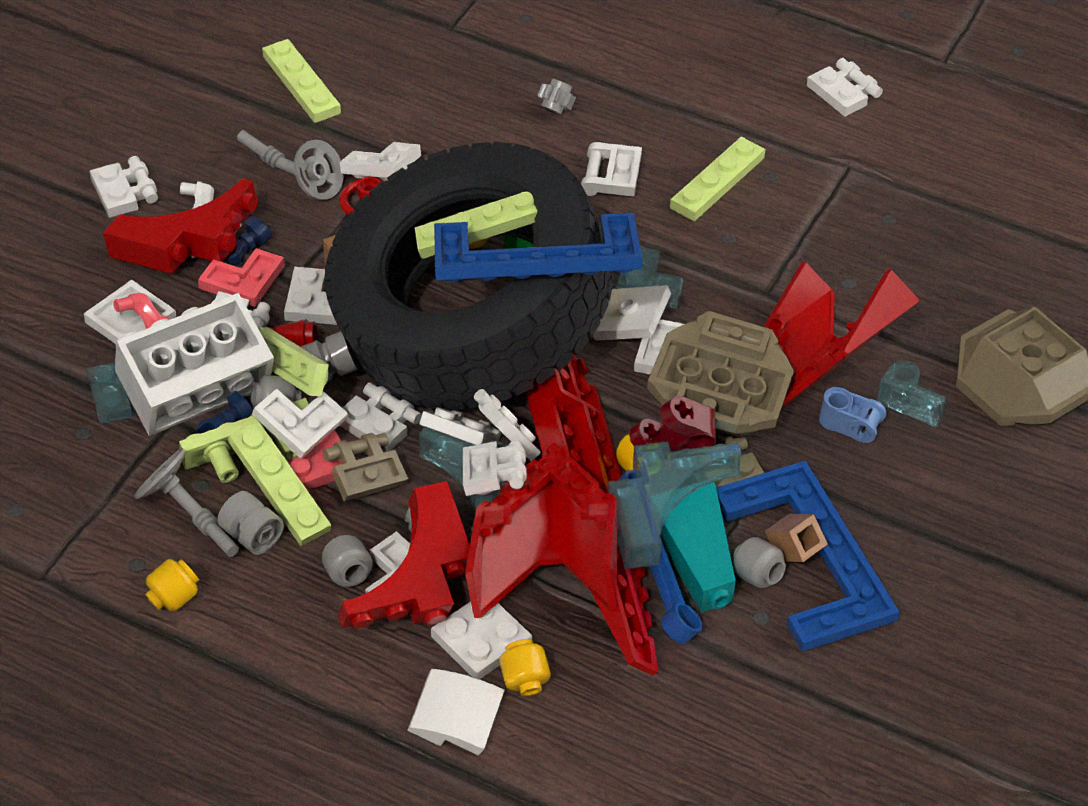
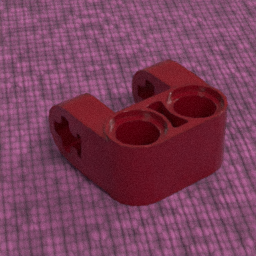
(684, 427)

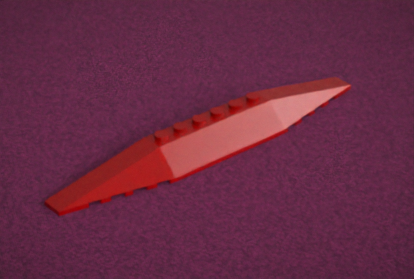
(572, 416)

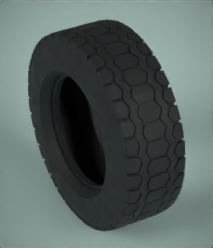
(485, 346)

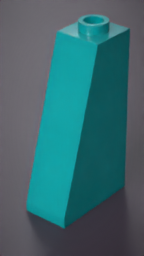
(699, 548)

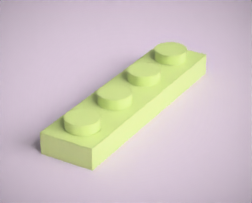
(301, 81)
(717, 178)
(483, 221)
(296, 363)
(279, 483)

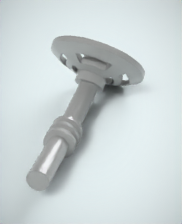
(310, 172)
(166, 480)

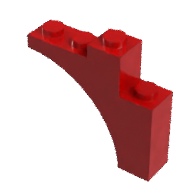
(169, 239)
(419, 583)

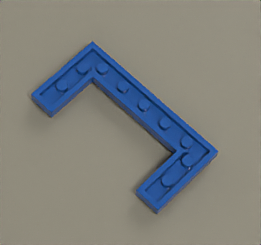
(618, 253)
(866, 599)

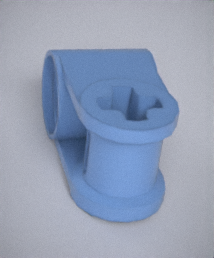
(848, 414)

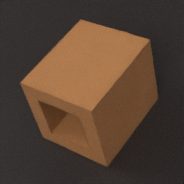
(797, 536)

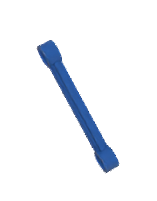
(681, 620)

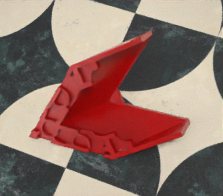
(806, 324)
(547, 521)

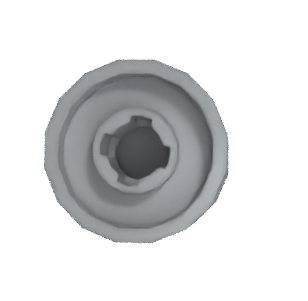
(335, 353)
(250, 522)

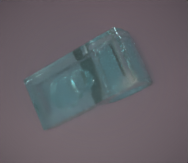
(902, 393)

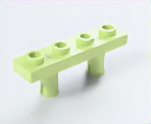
(215, 448)

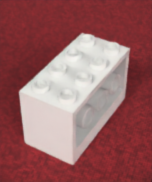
(192, 362)

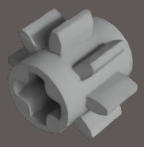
(556, 96)

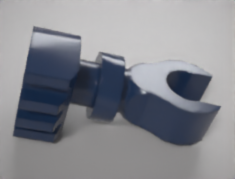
(256, 233)
(238, 410)

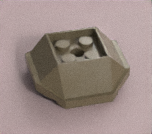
(726, 367)
(1022, 368)

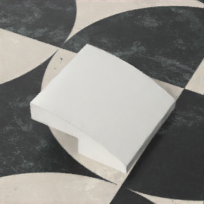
(456, 710)

